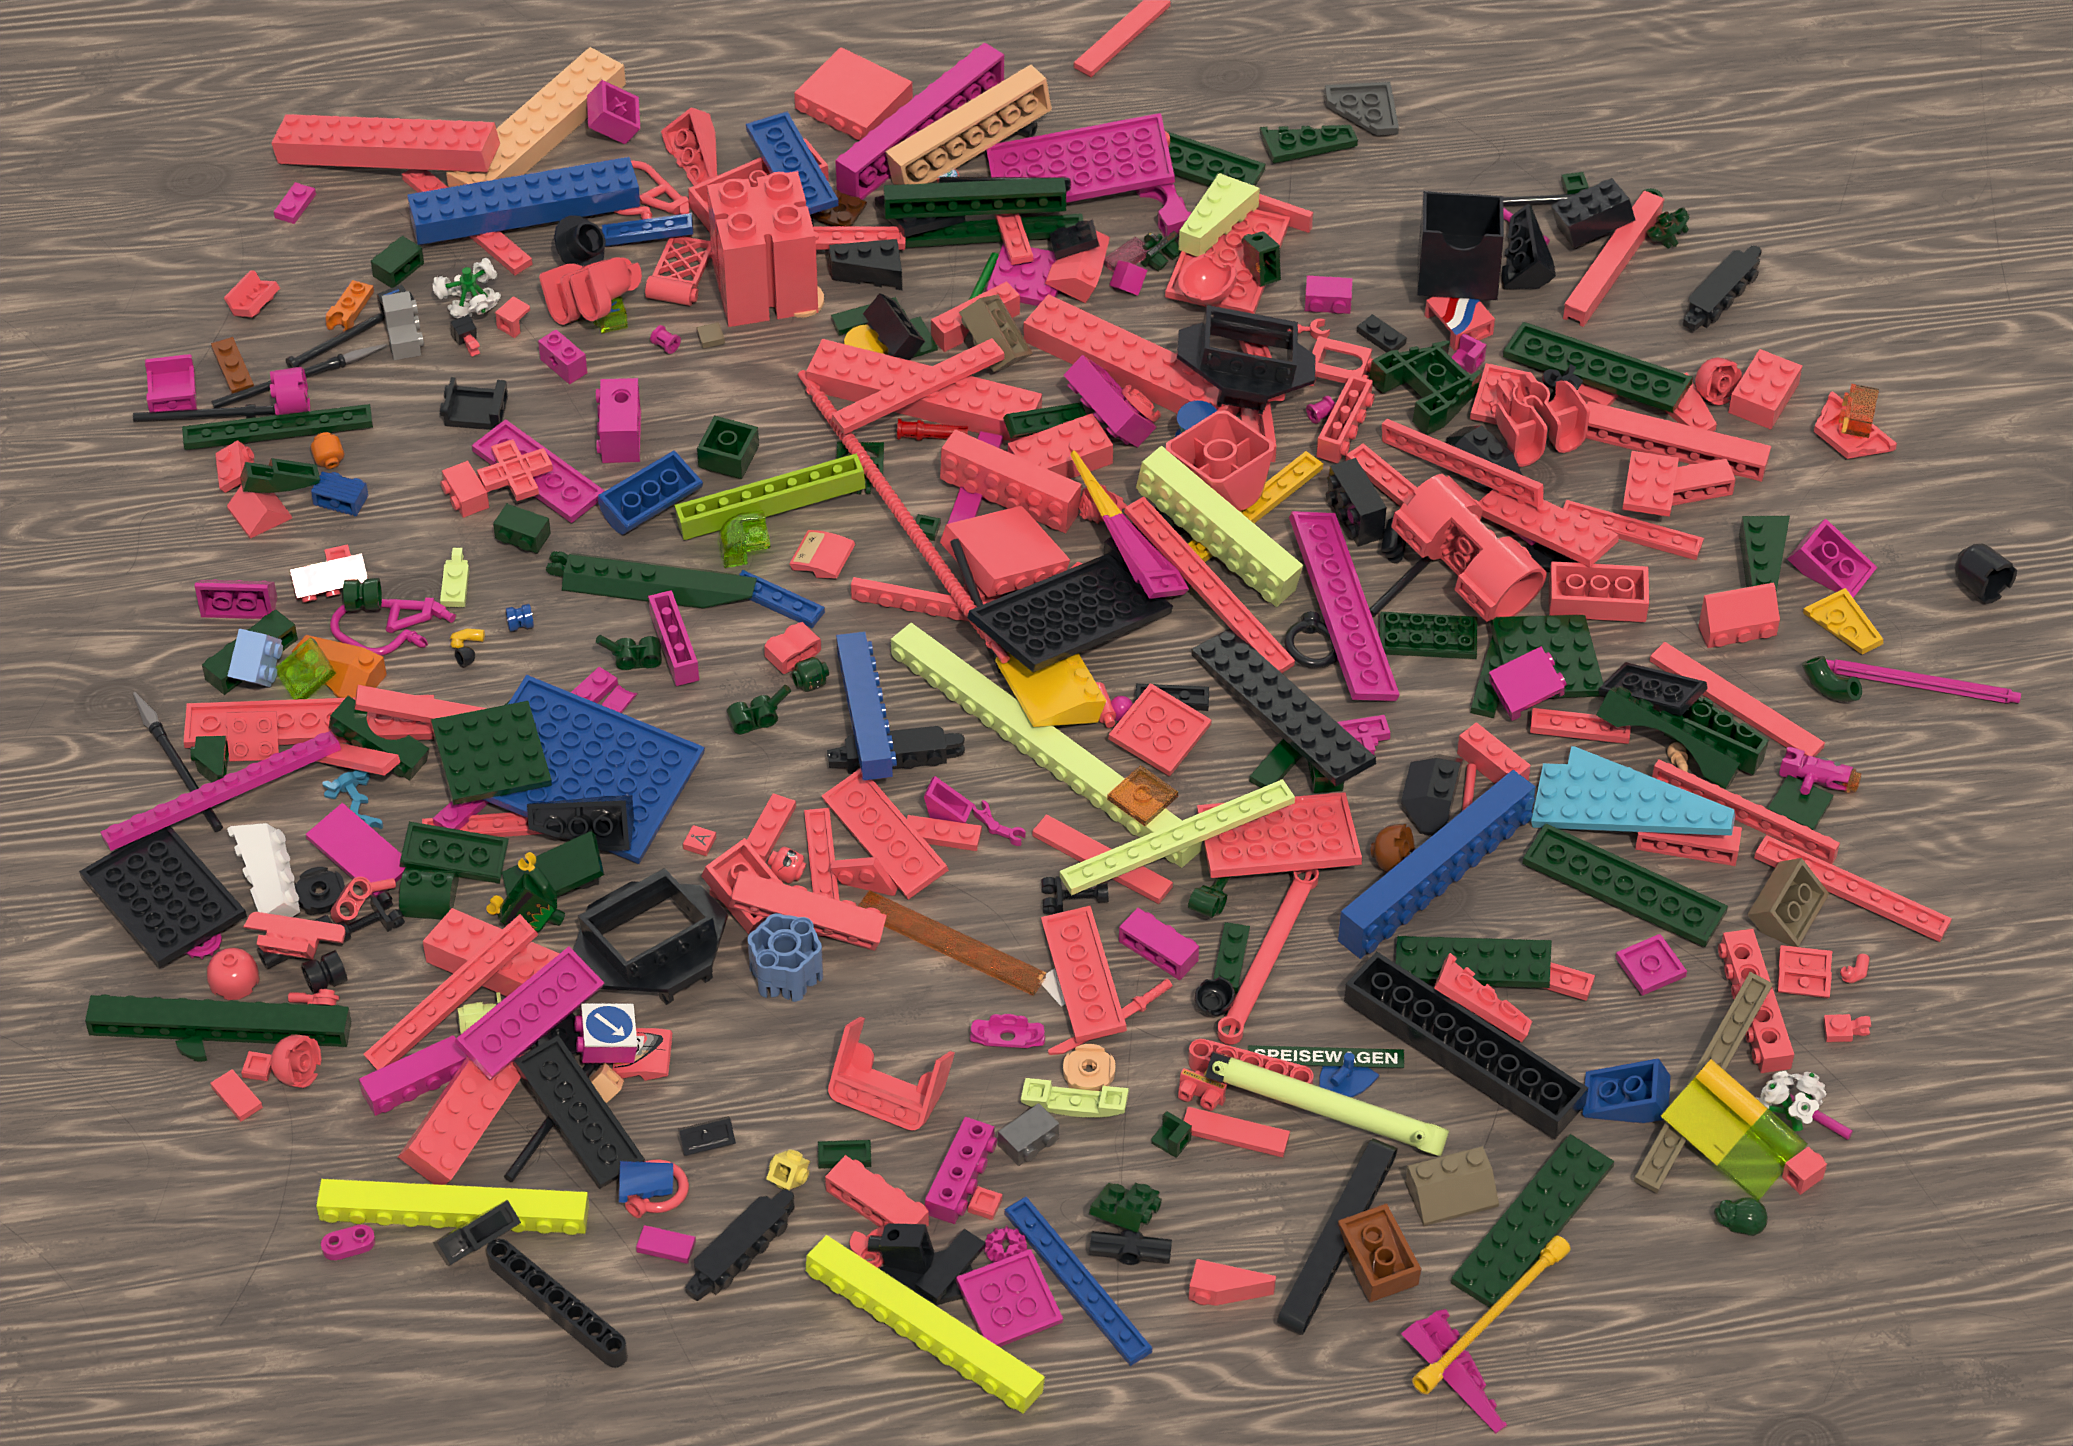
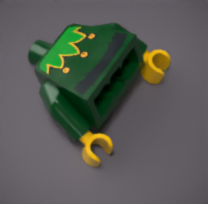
(531, 898)

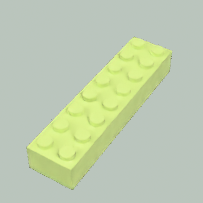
(1219, 526)

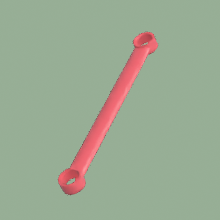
(1266, 956)

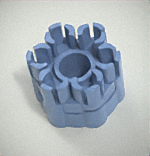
(785, 956)

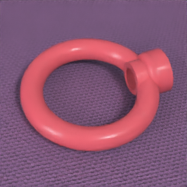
(638, 1207)

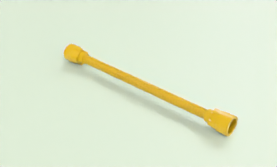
(1429, 1377)

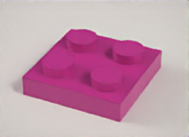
(1651, 964)

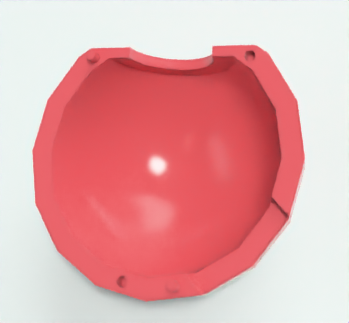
(1206, 280)

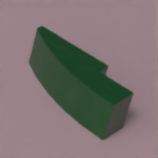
(278, 476)

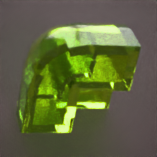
(741, 535)

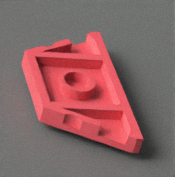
(1849, 445)

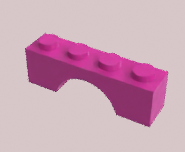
(1174, 213)

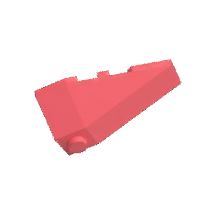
(693, 144)
(1080, 272)

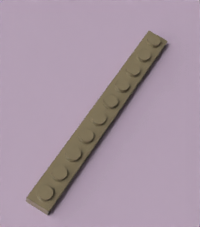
(1720, 1050)

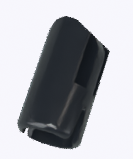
(1392, 544)

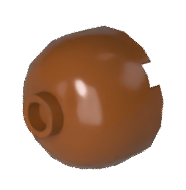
(1392, 846)

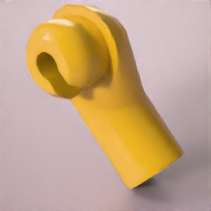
(468, 635)

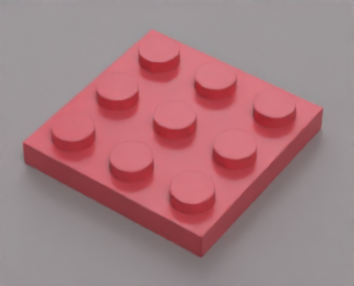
(1160, 729)

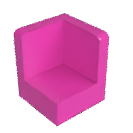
(1128, 277)
(1470, 353)

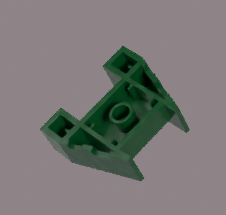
(1434, 376)

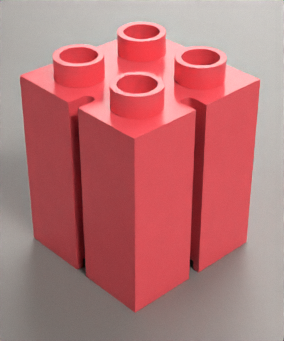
(762, 248)

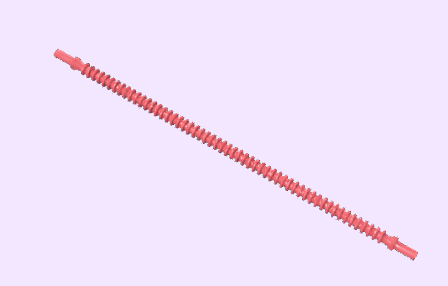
(901, 513)

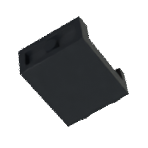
(474, 406)

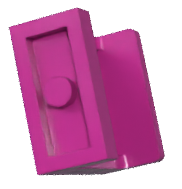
(171, 383)
(1526, 682)

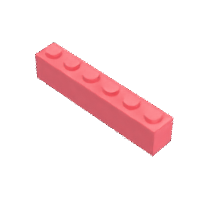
(829, 916)

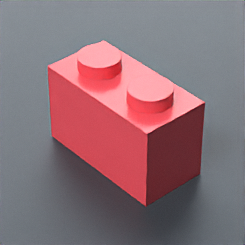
(465, 489)

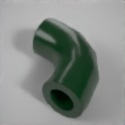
(1829, 683)

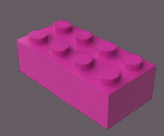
(1110, 405)

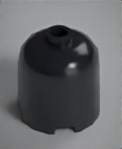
(1984, 572)

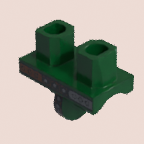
(1154, 255)

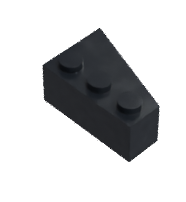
(867, 262)

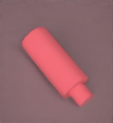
(1108, 713)

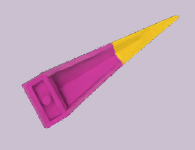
(1144, 561)

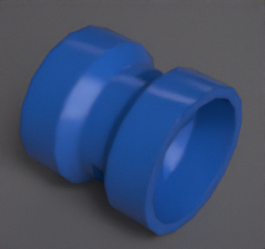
(519, 617)

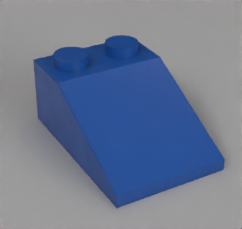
(1628, 1092)

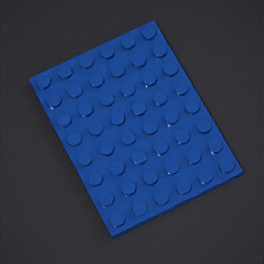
(604, 754)

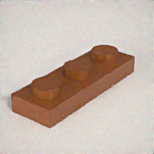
(232, 365)

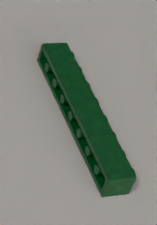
(974, 198)

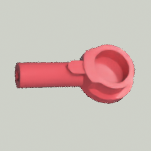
(324, 997)

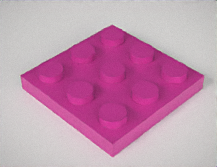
(1026, 277)
(1009, 1299)

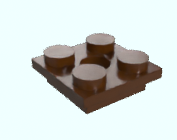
(850, 210)

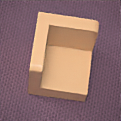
(606, 1082)

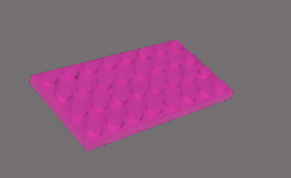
(1095, 158)

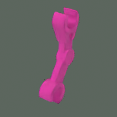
(995, 828)

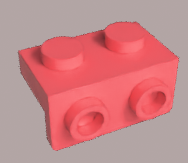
(250, 295)
(231, 463)

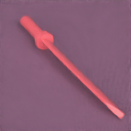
(1138, 1004)

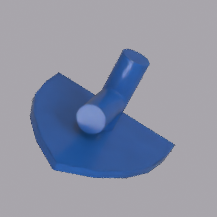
(1347, 1078)

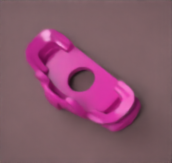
(1025, 1033)

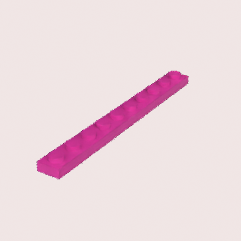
(593, 688)
(220, 790)

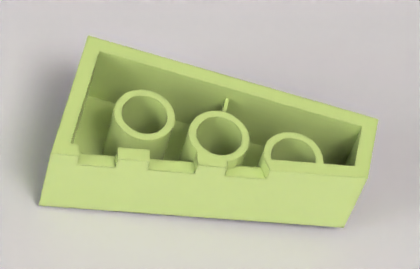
(1216, 213)

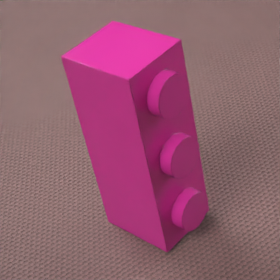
(1159, 943)

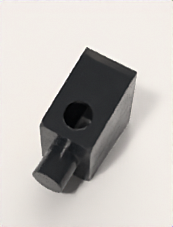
(904, 1247)

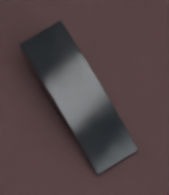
(477, 1232)

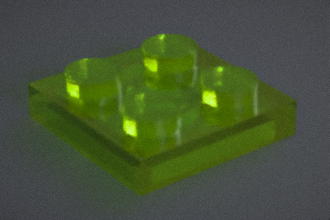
(305, 670)

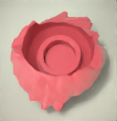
(1089, 509)

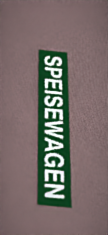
(1333, 1056)

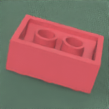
(1739, 615)

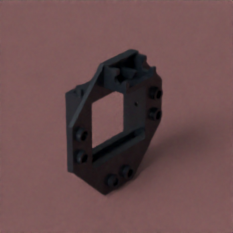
(1242, 377)
(666, 966)

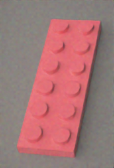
(1550, 527)
(885, 833)
(1083, 974)

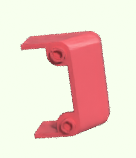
(880, 1094)

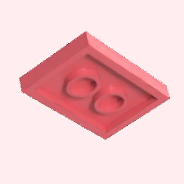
(1650, 483)

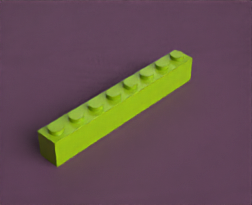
(771, 495)

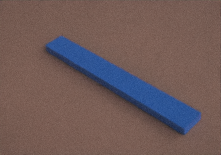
(1078, 1281)

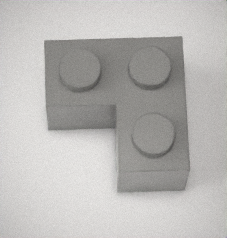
(402, 325)

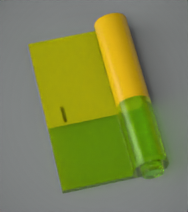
(1734, 1129)

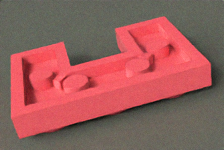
(1486, 398)

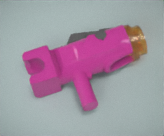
(1819, 771)

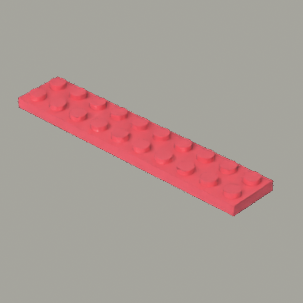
(298, 720)

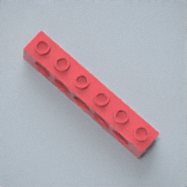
(1742, 957)

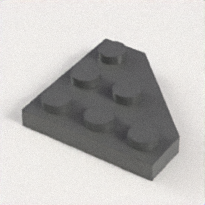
(1366, 105)

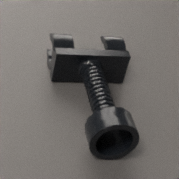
(378, 904)
(1052, 905)

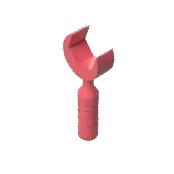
(1314, 331)

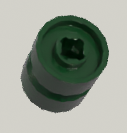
(362, 594)

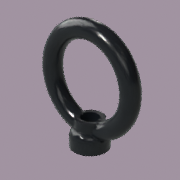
(1310, 623)

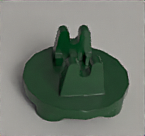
(1668, 225)

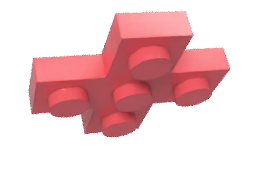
(515, 470)

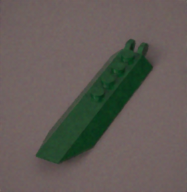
(641, 579)

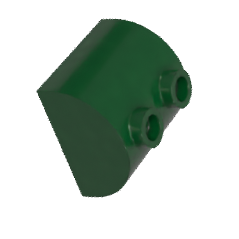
(427, 893)

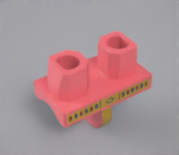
(1195, 1083)

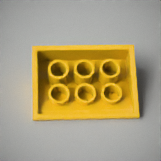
(1057, 693)

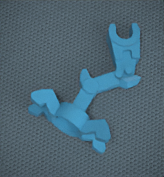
(347, 783)

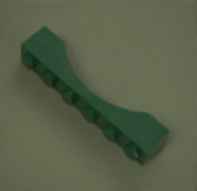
(1714, 761)

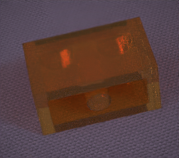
(1859, 411)

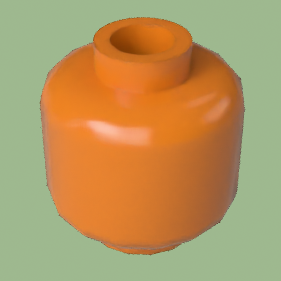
(327, 450)

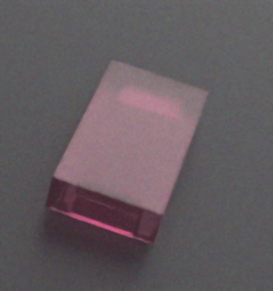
(1129, 252)

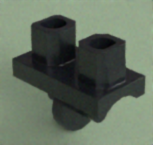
(1552, 376)

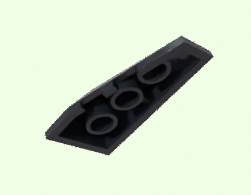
(1528, 256)
(606, 816)

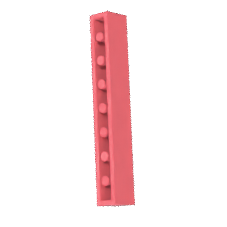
(1676, 440)

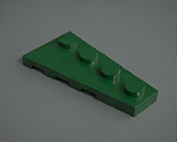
(1299, 143)

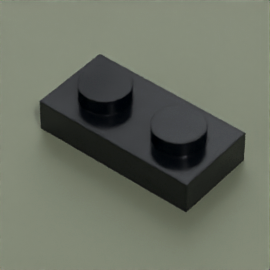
(1381, 334)
(706, 1136)

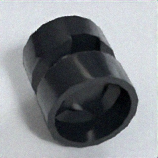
(326, 971)

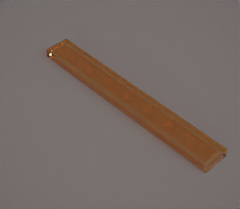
(956, 944)

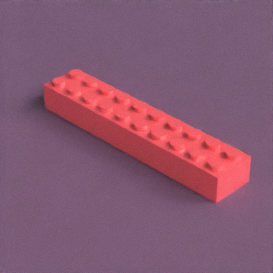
(386, 143)
(1125, 356)
(970, 402)

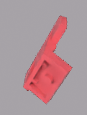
(292, 935)

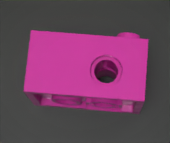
(619, 420)

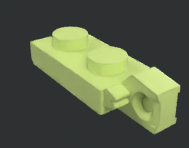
(455, 580)

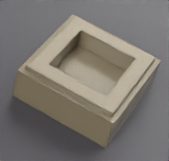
(710, 335)

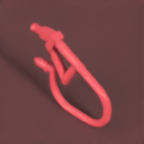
(679, 206)

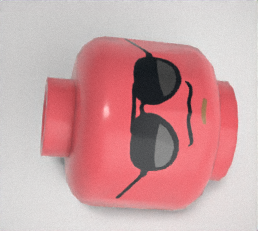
(787, 864)

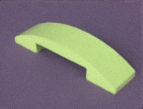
(1075, 1102)

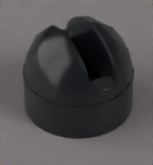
(464, 656)

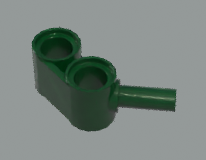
(633, 656)
(760, 714)
(1209, 900)

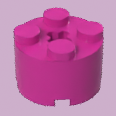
(290, 390)

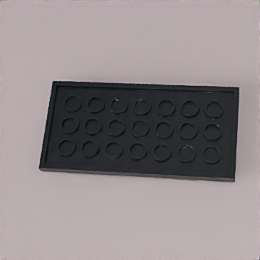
(1068, 612)

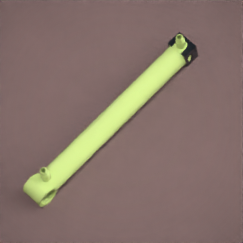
(1327, 1103)

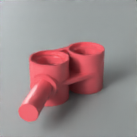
(354, 902)

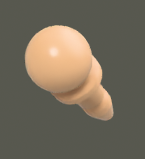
(1678, 754)

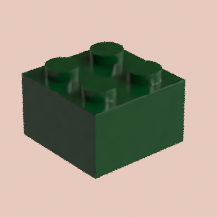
(728, 447)

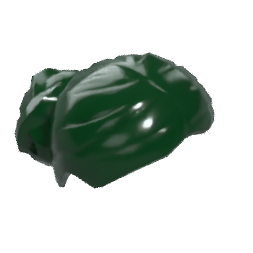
(1742, 1216)

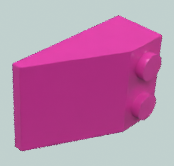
(1831, 559)

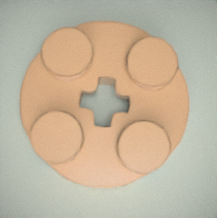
(1089, 1055)

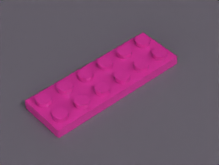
(561, 489)
(529, 1013)

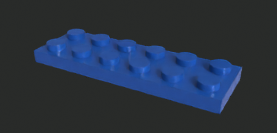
(787, 152)

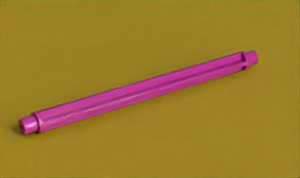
(1924, 681)

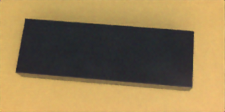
(1193, 696)
(949, 1265)

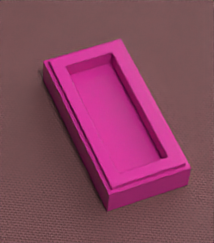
(666, 1244)

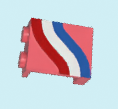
(1461, 317)

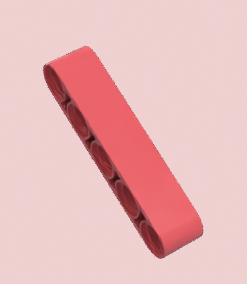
(1206, 1048)

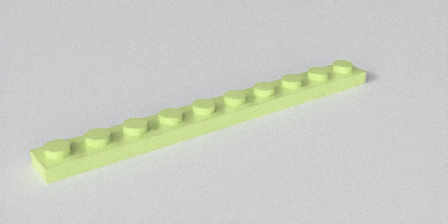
(1176, 837)

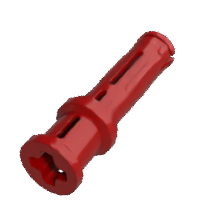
(925, 430)

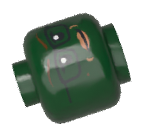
(810, 674)

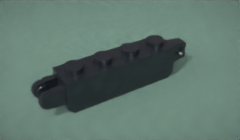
(1722, 287)
(912, 749)
(740, 1244)

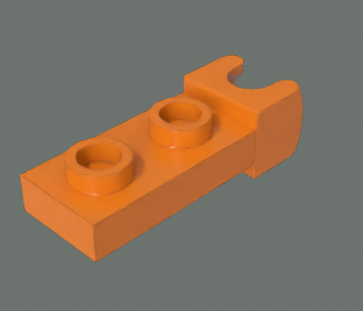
(349, 305)

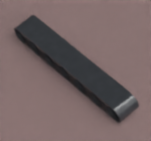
(560, 1313)

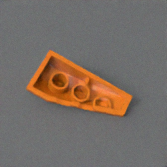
(352, 666)

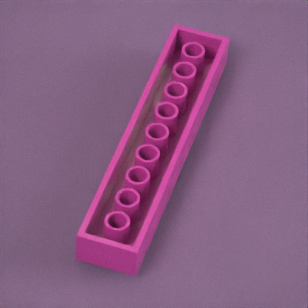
(866, 164)

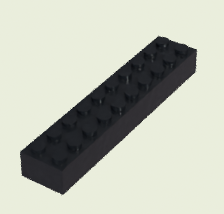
(1466, 1045)

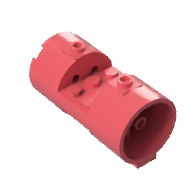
(1492, 573)

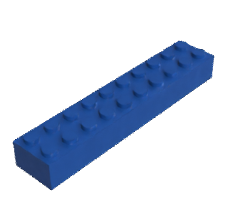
(523, 200)
(1436, 864)

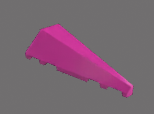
(1434, 1338)

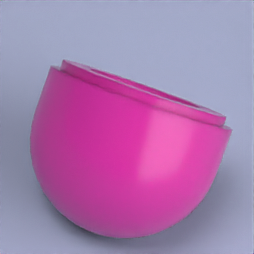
(1121, 705)

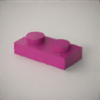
(294, 203)

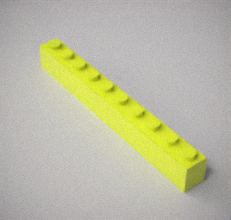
(448, 1205)
(925, 1324)

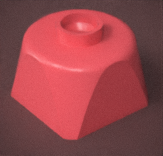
(1226, 457)

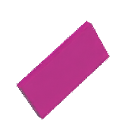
(356, 847)

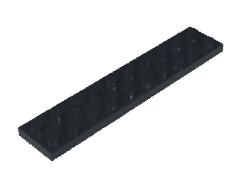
(1284, 707)

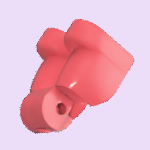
(587, 289)
(1523, 427)

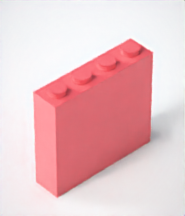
(852, 94)
(1006, 550)

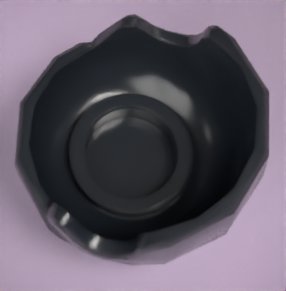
(1214, 997)

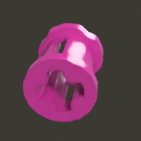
(665, 339)
(1320, 409)

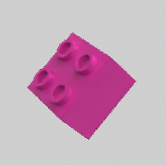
(613, 112)

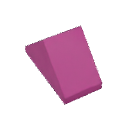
(946, 803)

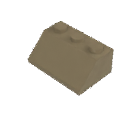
(990, 319)
(1789, 902)
(1452, 1186)

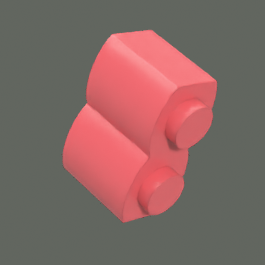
(791, 647)

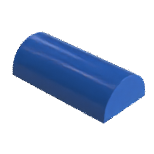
(648, 492)

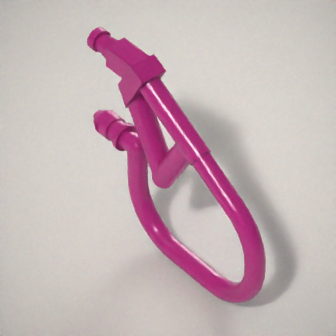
(428, 607)

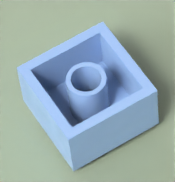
(255, 658)

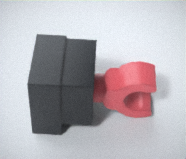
(465, 332)

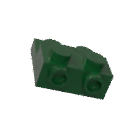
(1126, 1207)

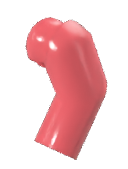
(1858, 972)

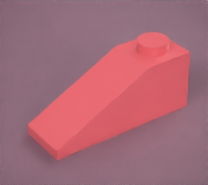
(1225, 1284)

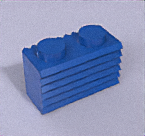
(339, 493)

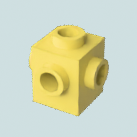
(788, 1170)

